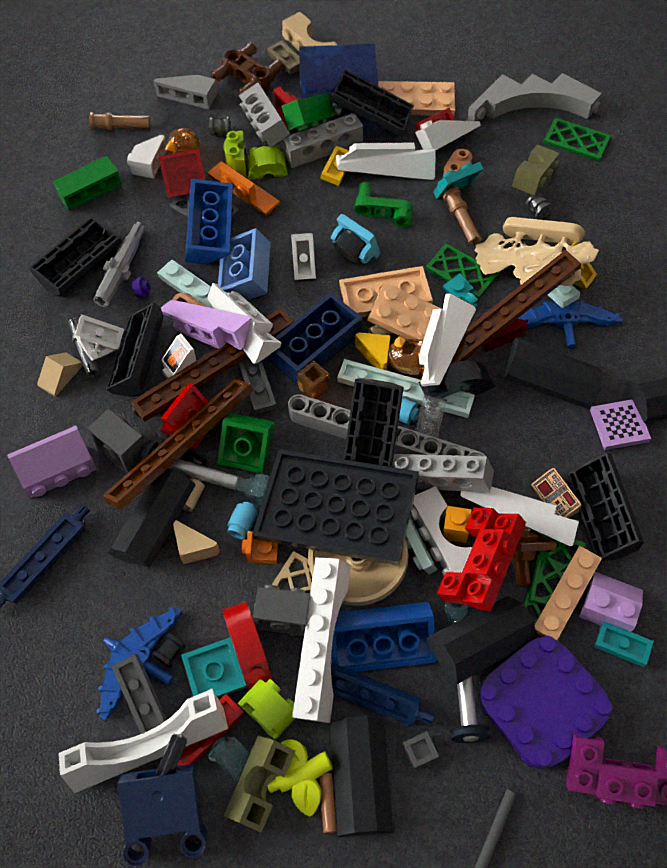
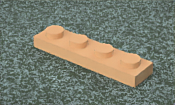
(567, 593)

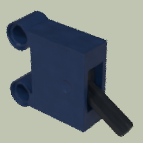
(161, 804)

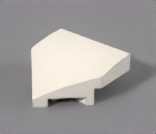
(97, 337)

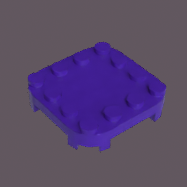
(542, 700)

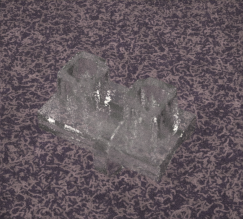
(431, 415)

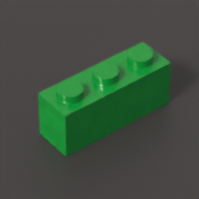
(308, 111)
(87, 183)

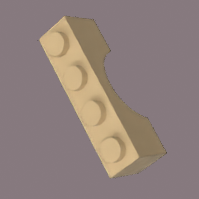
(298, 31)

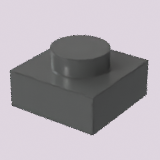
(420, 750)

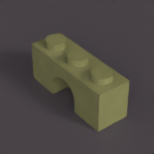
(539, 169)
(249, 801)

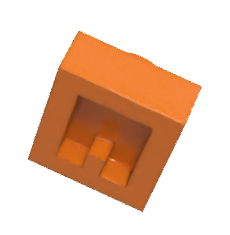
(259, 551)

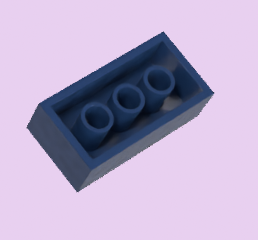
(316, 336)

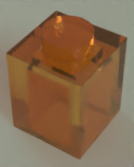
(313, 380)

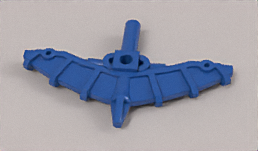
(569, 317)
(139, 642)

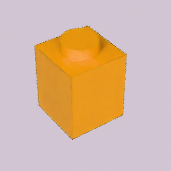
(455, 523)

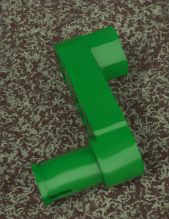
(395, 209)

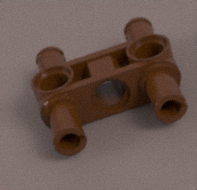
(246, 70)

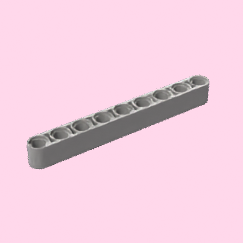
(335, 414)

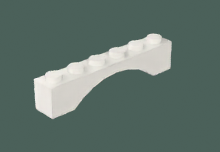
(314, 682)
(96, 762)

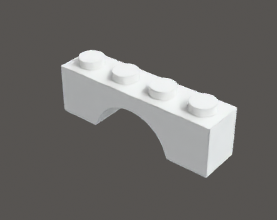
(428, 511)

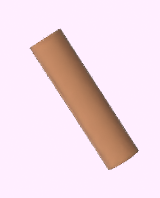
(328, 803)

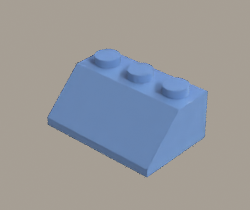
(246, 266)

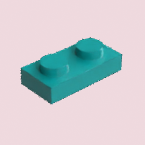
(623, 644)

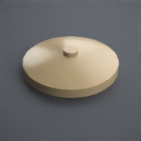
(368, 579)

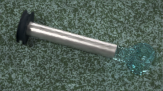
(253, 488)
(469, 730)

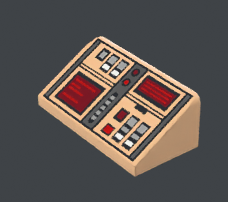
(555, 491)

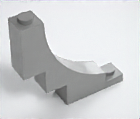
(509, 95)

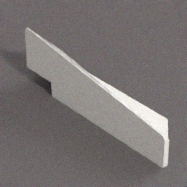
(258, 341)
(537, 514)

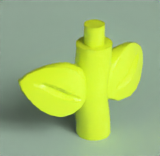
(302, 778)

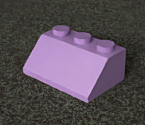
(52, 462)

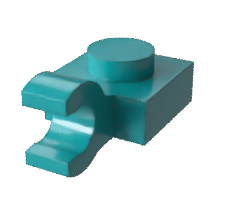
(461, 288)

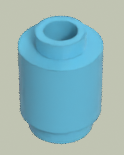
(409, 411)
(242, 520)

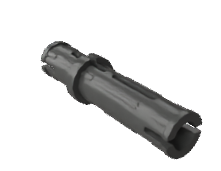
(89, 365)

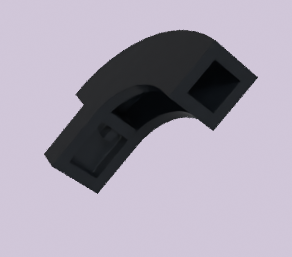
(462, 377)

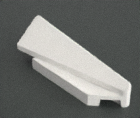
(389, 160)
(443, 338)

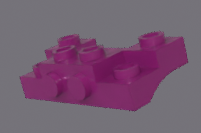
(616, 779)

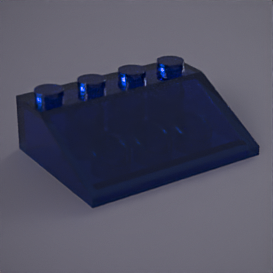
(324, 65)

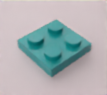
(458, 179)
(215, 669)

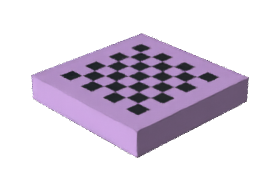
(619, 425)

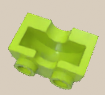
(235, 151)
(266, 161)
(268, 708)

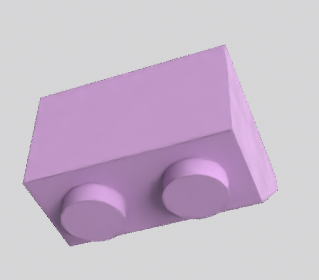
(612, 602)

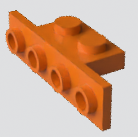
(244, 188)

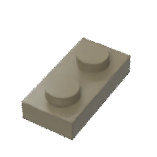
(286, 55)

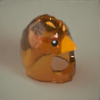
(182, 140)
(405, 356)

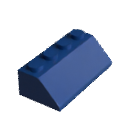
(208, 221)
(383, 637)

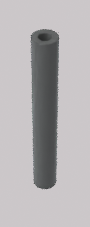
(496, 829)

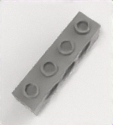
(263, 115)
(322, 140)
(448, 471)

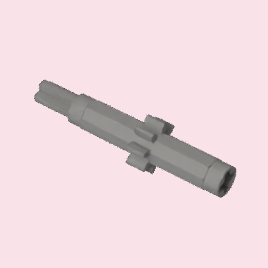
(118, 267)

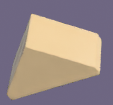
(57, 372)
(193, 545)

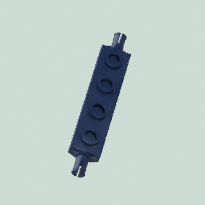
(41, 556)
(377, 696)

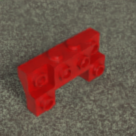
(487, 561)

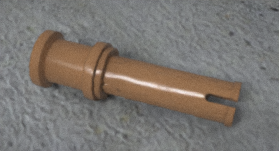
(110, 121)
(459, 209)

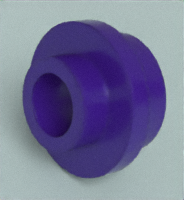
(141, 287)

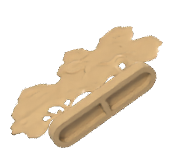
(531, 259)

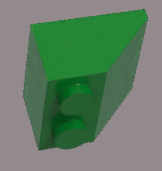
(245, 442)

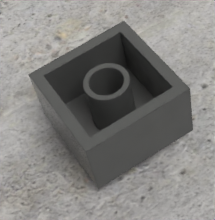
(117, 440)
(281, 610)

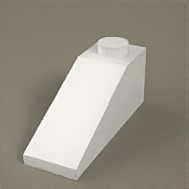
(443, 132)

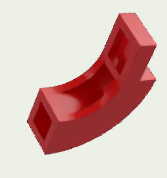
(247, 644)

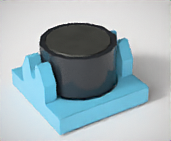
(354, 241)

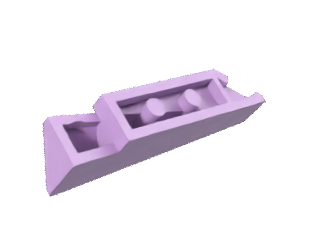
(208, 324)

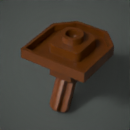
(525, 551)

